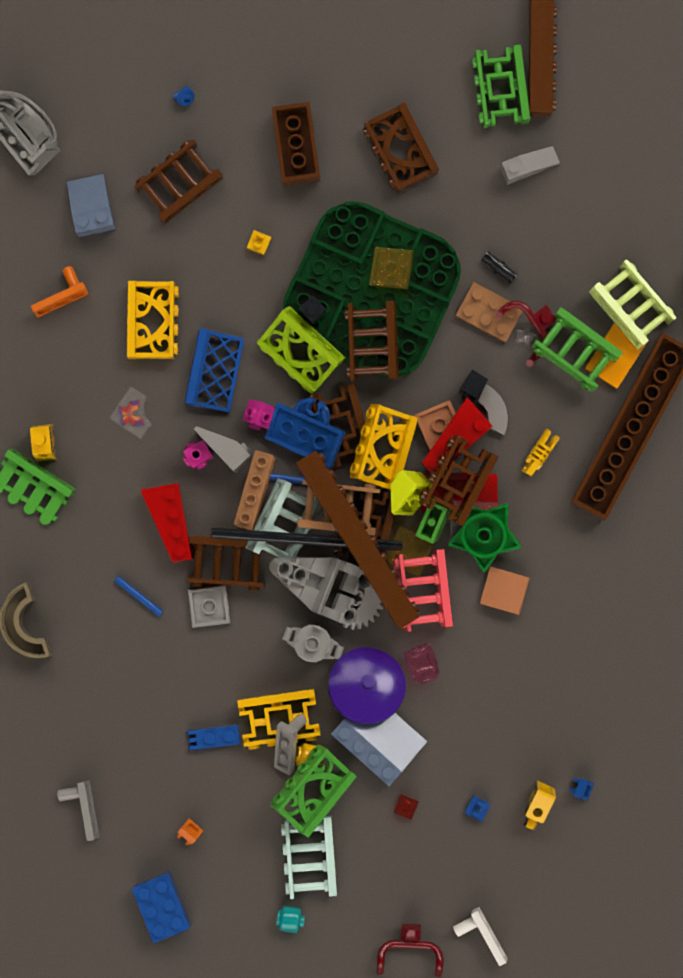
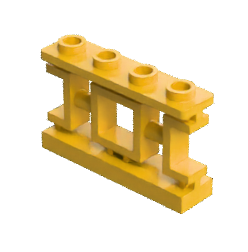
(277, 704)

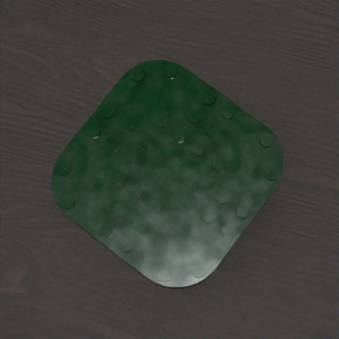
(339, 273)

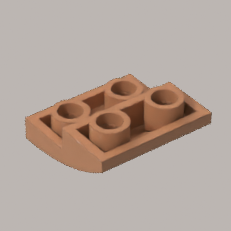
(504, 590)

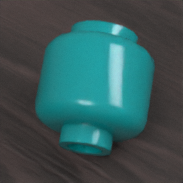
(290, 919)

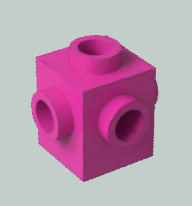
(258, 414)
(201, 461)

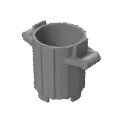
(312, 643)

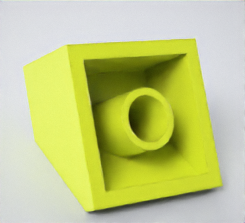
(406, 492)

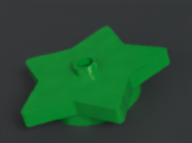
(482, 547)

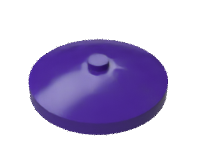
(366, 685)

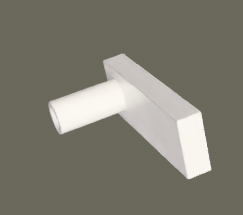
(479, 920)

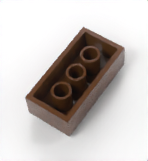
(296, 144)

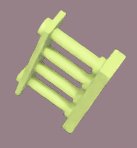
(625, 321)

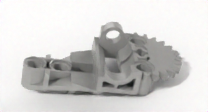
(316, 581)

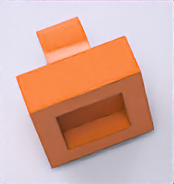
(190, 832)

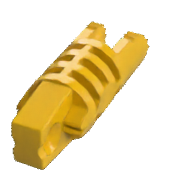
(539, 453)

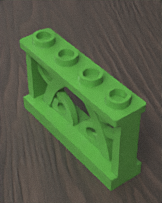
(295, 787)

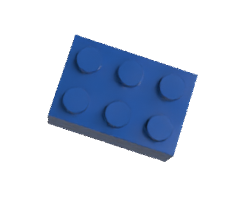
(161, 906)

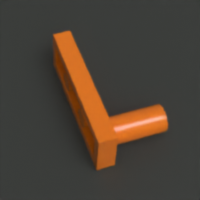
(74, 292)

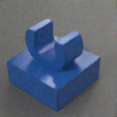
(583, 789)
(477, 808)

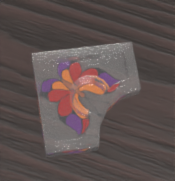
(131, 413)

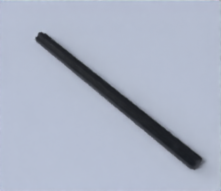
(295, 538)

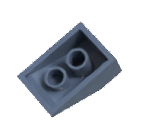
(90, 205)

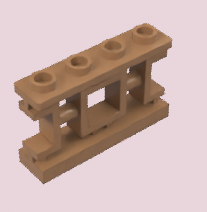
(254, 490)

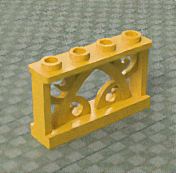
(136, 298)
(366, 445)

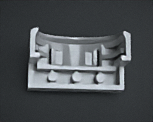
(36, 126)

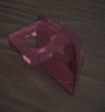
(422, 663)

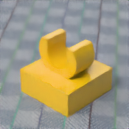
(259, 242)

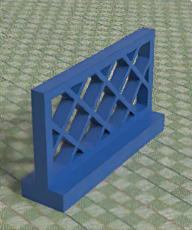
(198, 365)

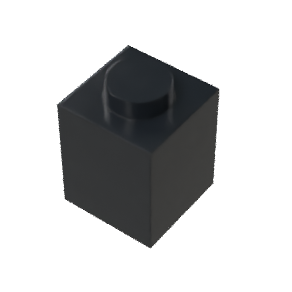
(312, 310)
(473, 385)

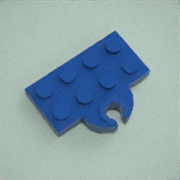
(305, 431)

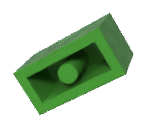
(433, 523)

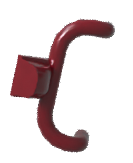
(540, 321)
(410, 939)

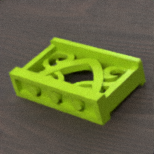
(307, 333)

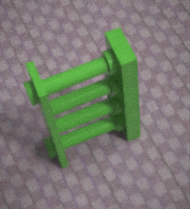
(593, 340)

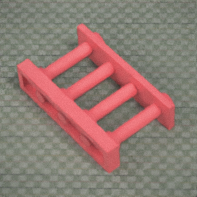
(439, 579)

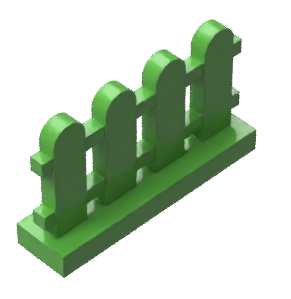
(43, 486)

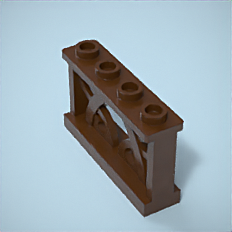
(404, 122)

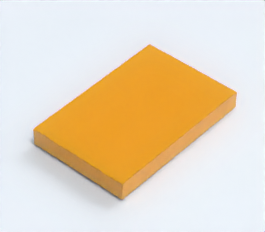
(616, 371)

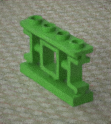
(515, 85)

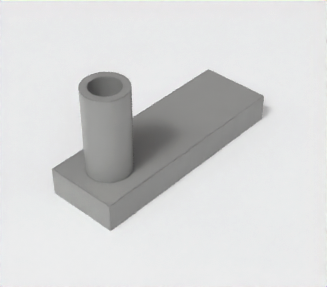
(286, 744)
(84, 793)

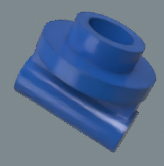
(184, 96)

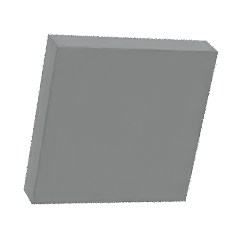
(209, 606)

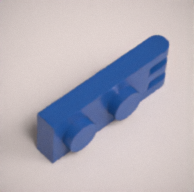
(214, 737)

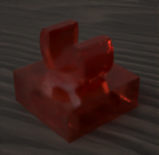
(406, 806)

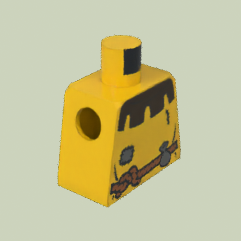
(43, 442)
(543, 798)

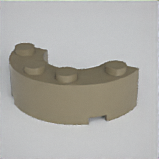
(12, 624)

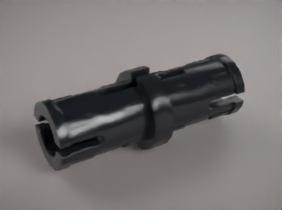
(499, 267)

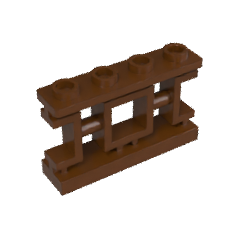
(355, 423)
(471, 486)
(381, 530)

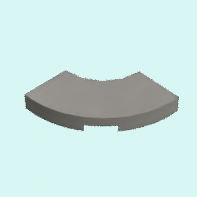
(495, 409)

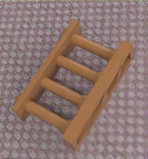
(326, 524)

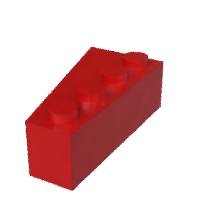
(468, 424)
(170, 519)

